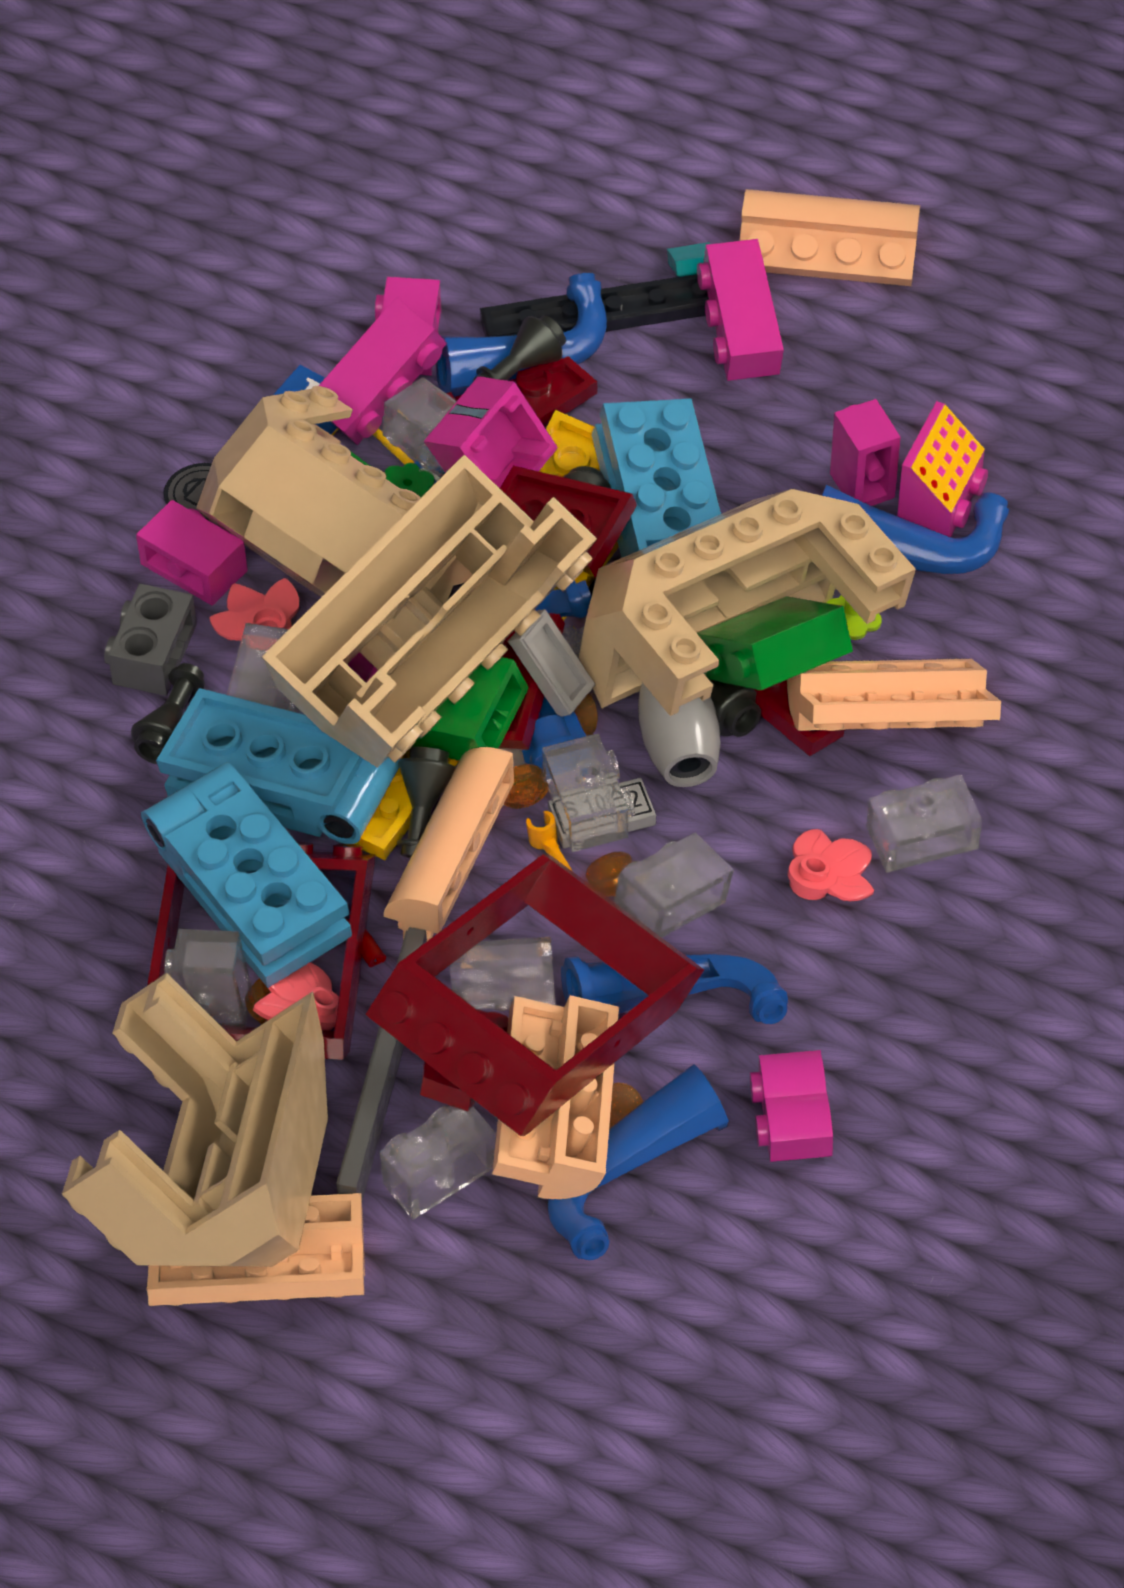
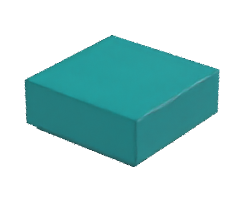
(685, 258)

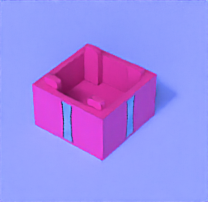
(493, 430)

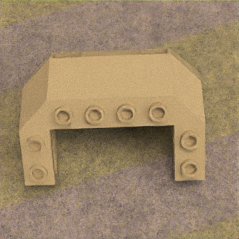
(302, 494)
(772, 547)
(406, 632)
(240, 1145)

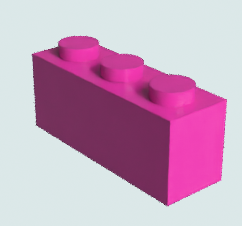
(740, 310)
(381, 366)

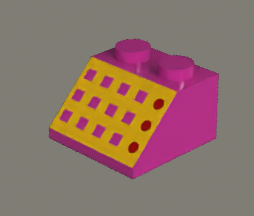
(941, 474)

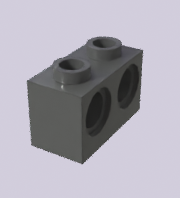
(151, 638)

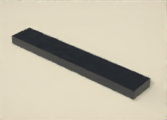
(624, 307)

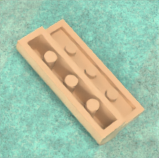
(832, 236)
(892, 695)
(452, 840)
(571, 1145)
(325, 1265)

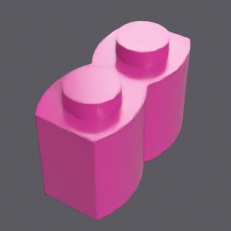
(793, 1105)

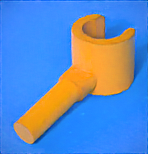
(546, 837)

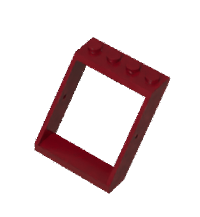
(343, 857)
(483, 1056)

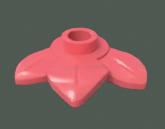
(252, 607)
(829, 867)
(297, 986)

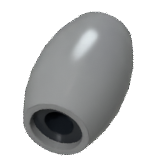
(680, 745)

